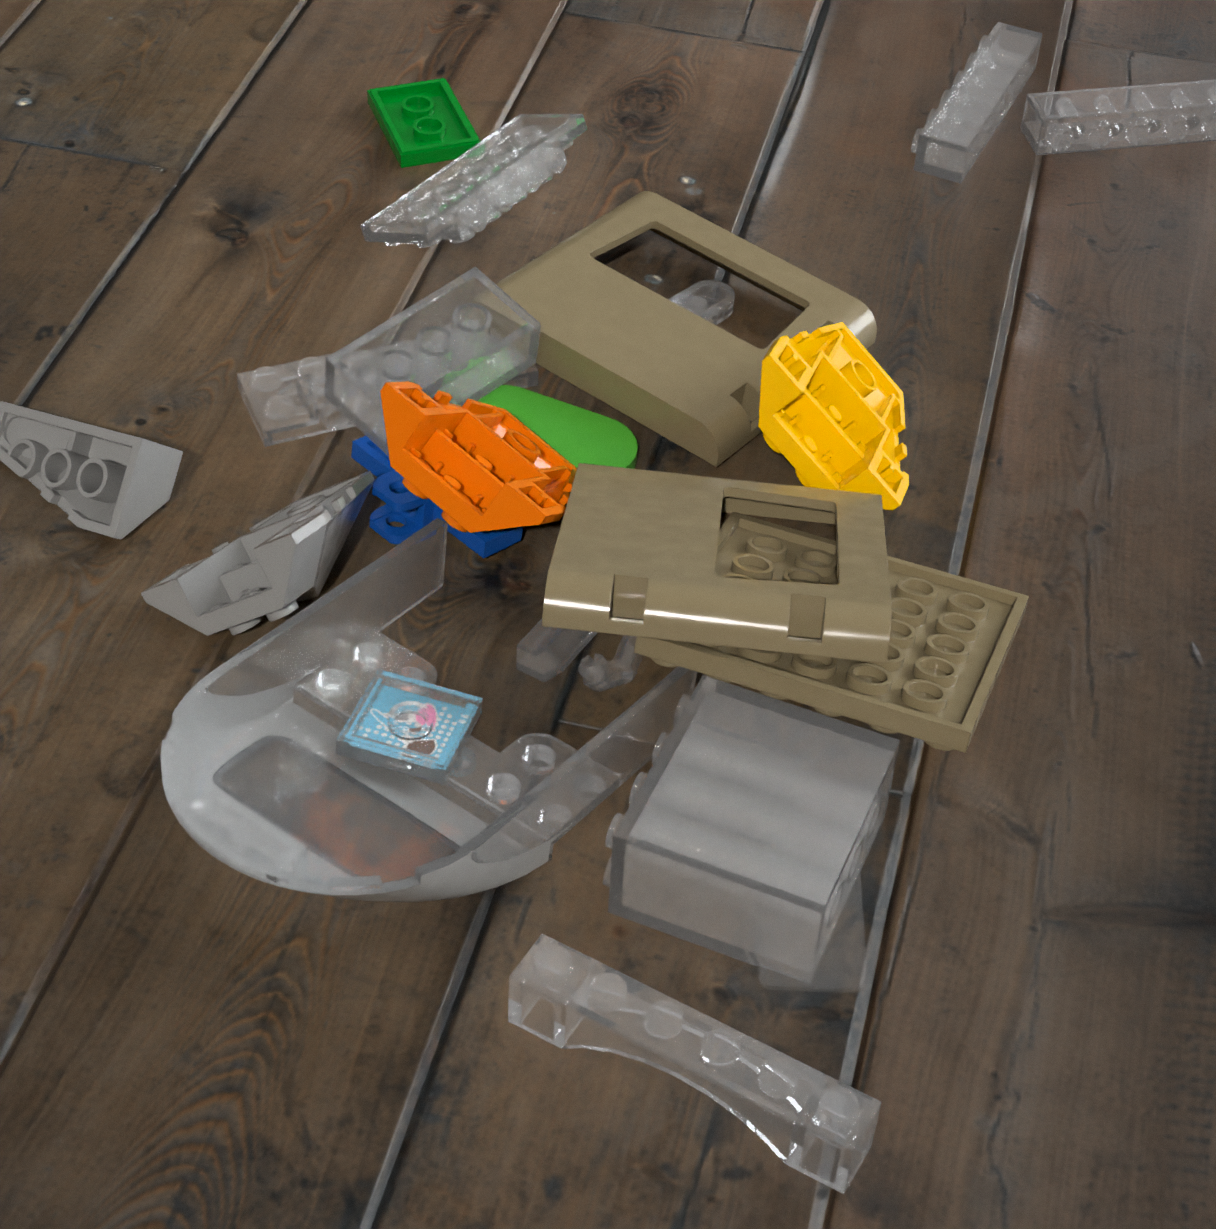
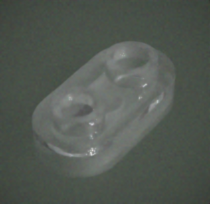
(707, 299)

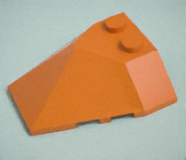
(473, 460)

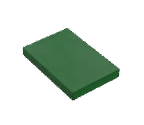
(422, 122)

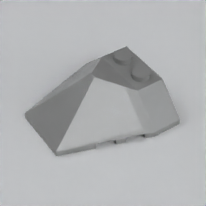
(266, 569)

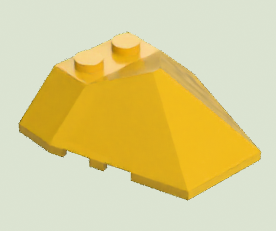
(834, 414)

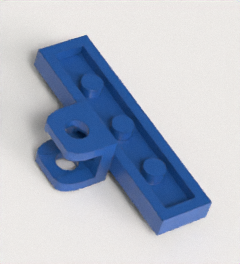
(414, 511)

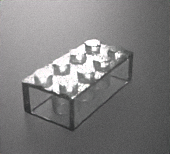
(452, 341)

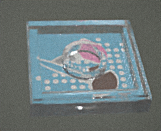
(409, 726)

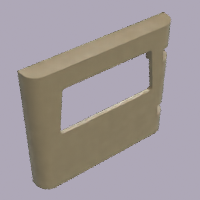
(652, 353)
(644, 555)

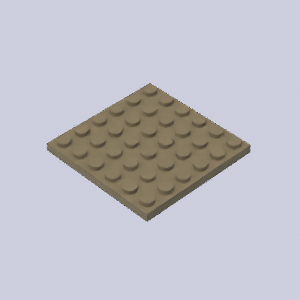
(941, 654)

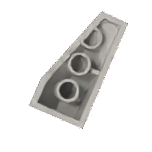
(90, 472)

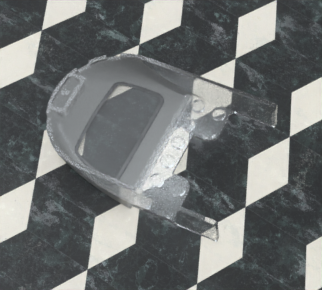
(269, 796)

